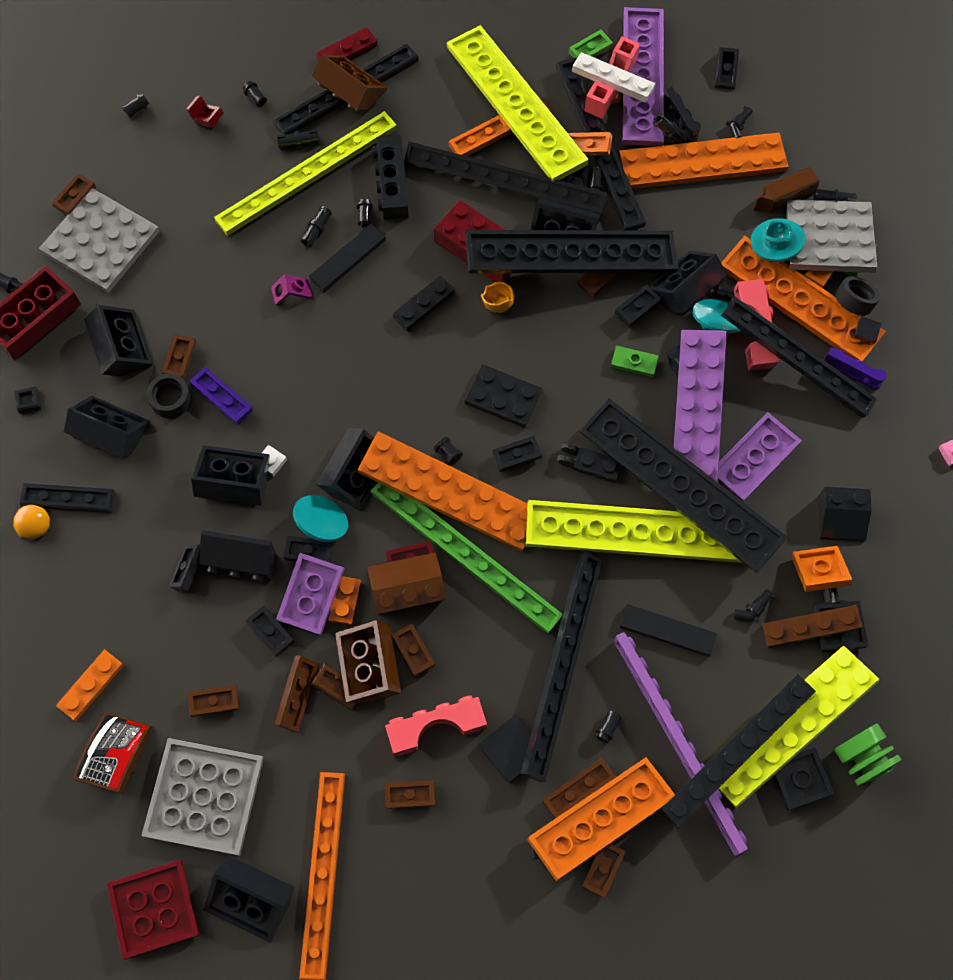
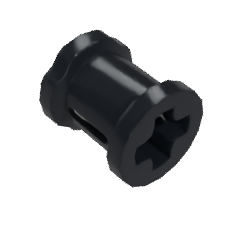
(448, 451)

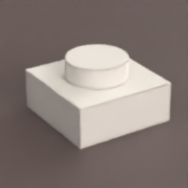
(276, 460)

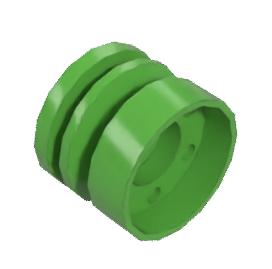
(867, 755)

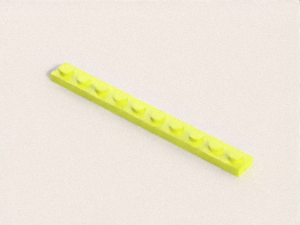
(305, 173)

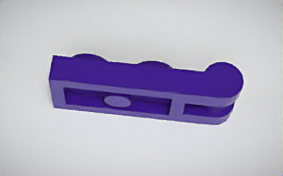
(855, 369)

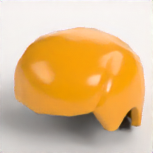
(498, 297)
(31, 522)

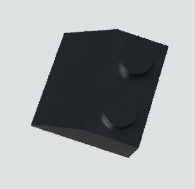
(844, 513)

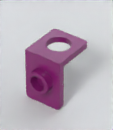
(291, 286)

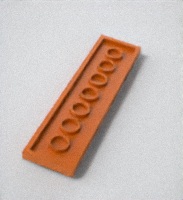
(704, 160)
(800, 299)
(446, 490)

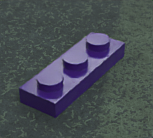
(221, 396)

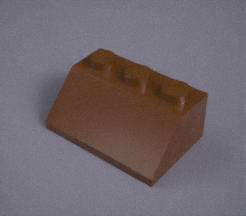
(348, 81)
(406, 583)
(368, 662)

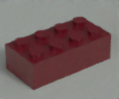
(451, 230)
(34, 311)

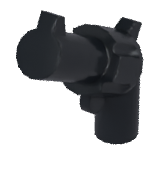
(738, 122)
(755, 609)

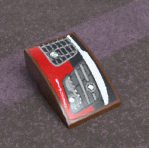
(112, 753)

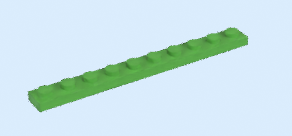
(470, 557)

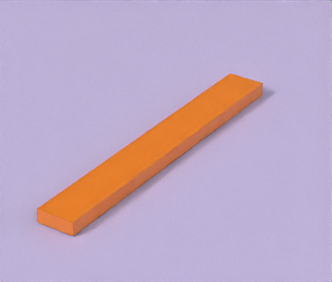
(322, 877)

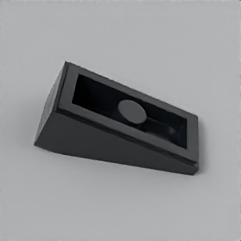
(726, 67)

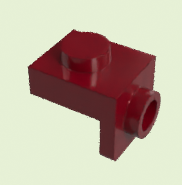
(204, 114)

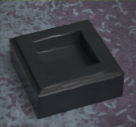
(867, 330)
(27, 399)

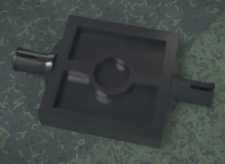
(850, 640)

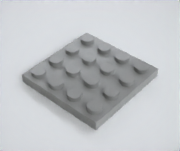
(836, 235)
(99, 240)
(203, 797)

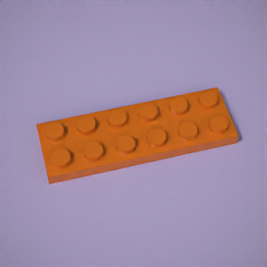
(600, 819)

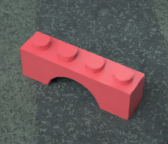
(600, 95)
(756, 296)
(406, 733)

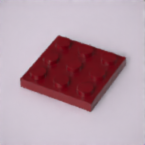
(153, 909)

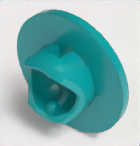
(777, 240)
(709, 313)
(320, 518)

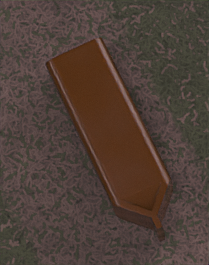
(785, 189)

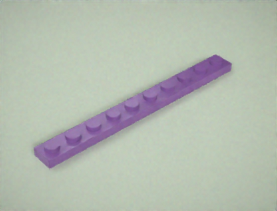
(674, 732)

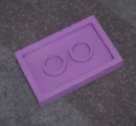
(310, 593)

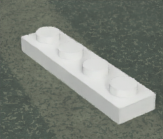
(613, 77)

